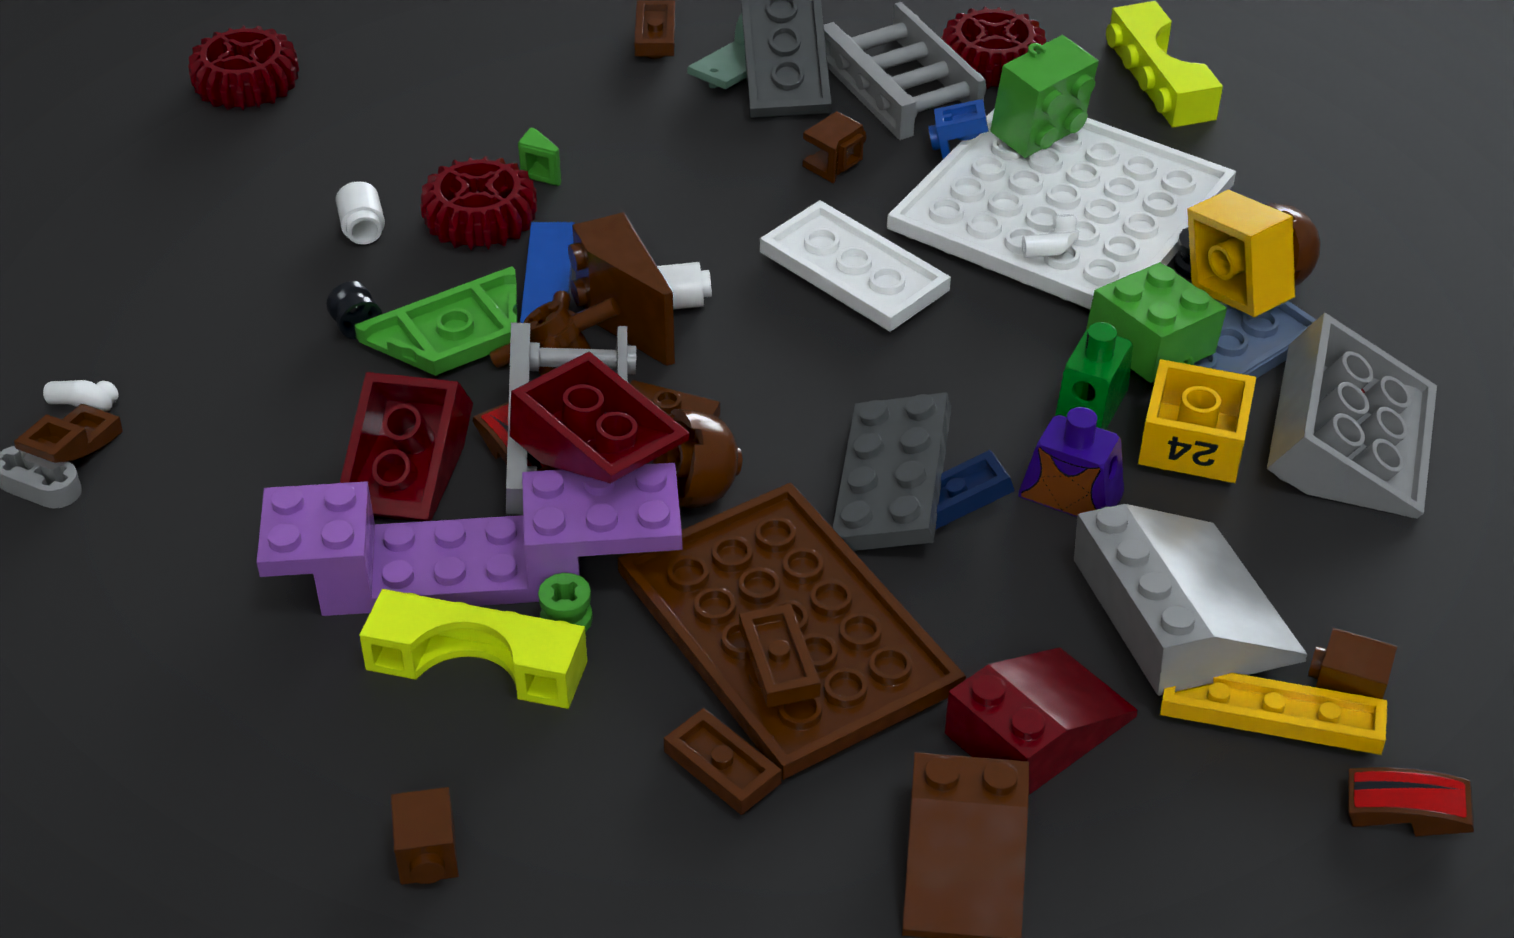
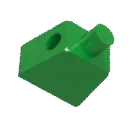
(1105, 364)

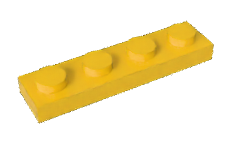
(1283, 711)

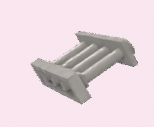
(886, 94)
(529, 356)

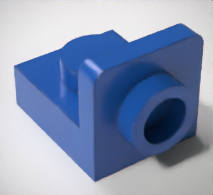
(959, 122)

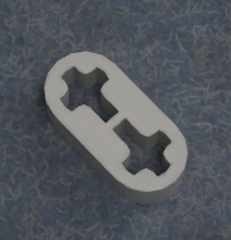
(32, 482)

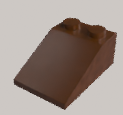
(617, 265)
(966, 847)

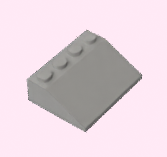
(1350, 442)
(1180, 597)

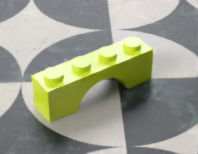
(1179, 89)
(416, 632)

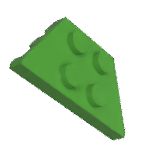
(448, 326)

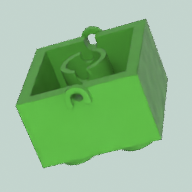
(1043, 95)
(1160, 317)

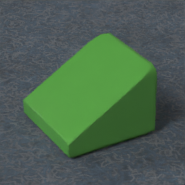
(539, 157)

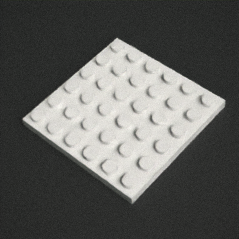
(1118, 186)

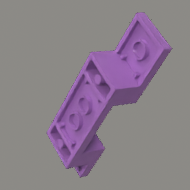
(472, 560)

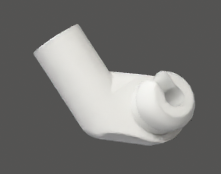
(1055, 242)
(81, 392)

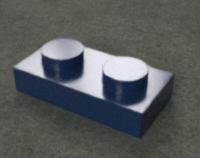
(971, 487)

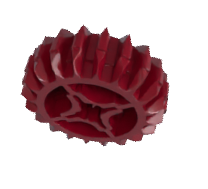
(991, 39)
(243, 67)
(478, 202)

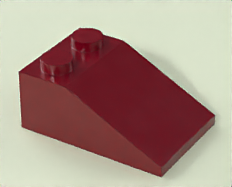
(590, 421)
(407, 442)
(1035, 711)

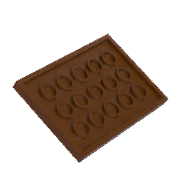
(863, 642)

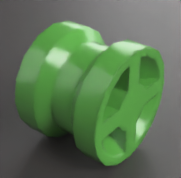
(566, 599)

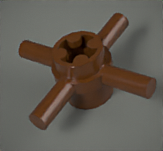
(559, 327)

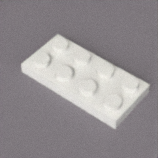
(855, 265)

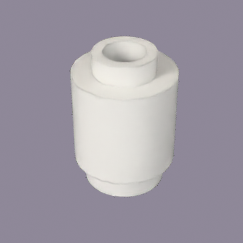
(360, 212)
(687, 284)

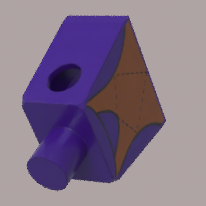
(1075, 465)

